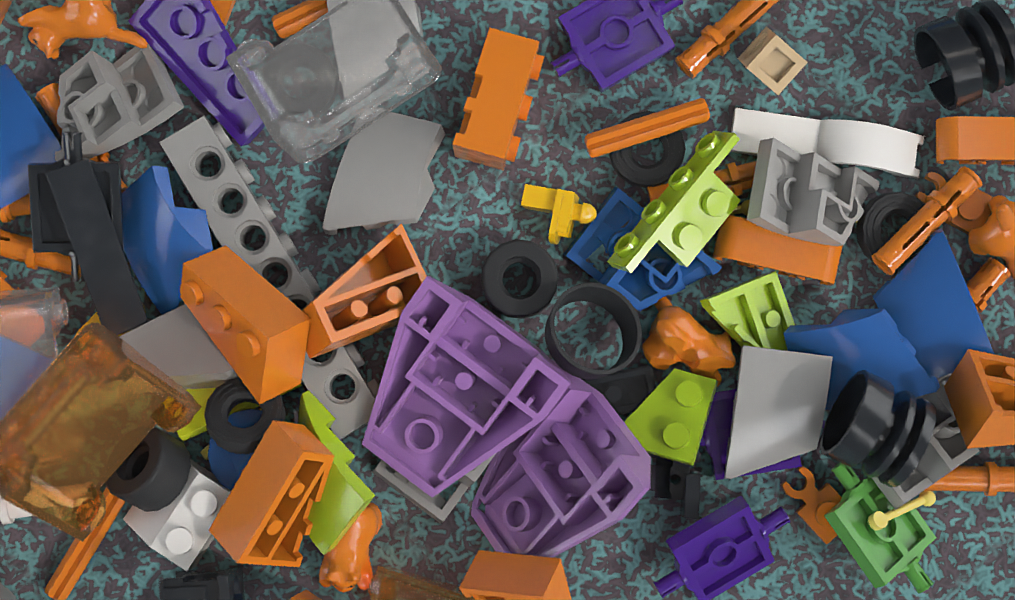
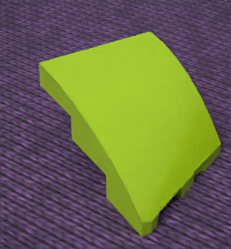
(344, 492)

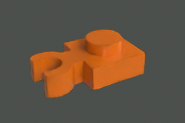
(971, 213)
(815, 504)

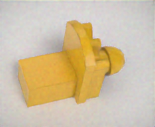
(563, 207)

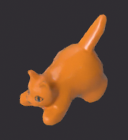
(75, 20)
(998, 233)
(680, 338)
(350, 559)

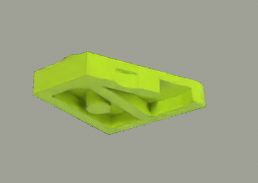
(753, 312)
(674, 416)

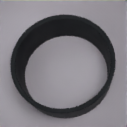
(621, 311)

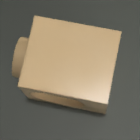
(772, 60)

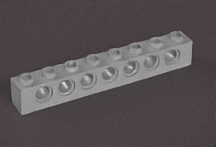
(187, 152)

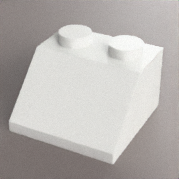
(183, 527)

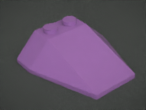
(456, 389)
(563, 477)

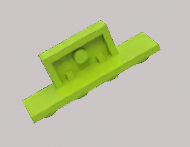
(686, 211)

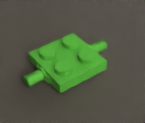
(885, 551)

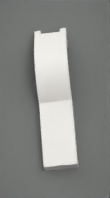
(835, 140)

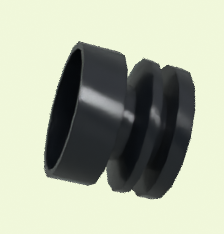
(973, 49)
(878, 429)

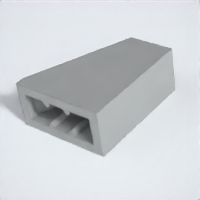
(181, 350)

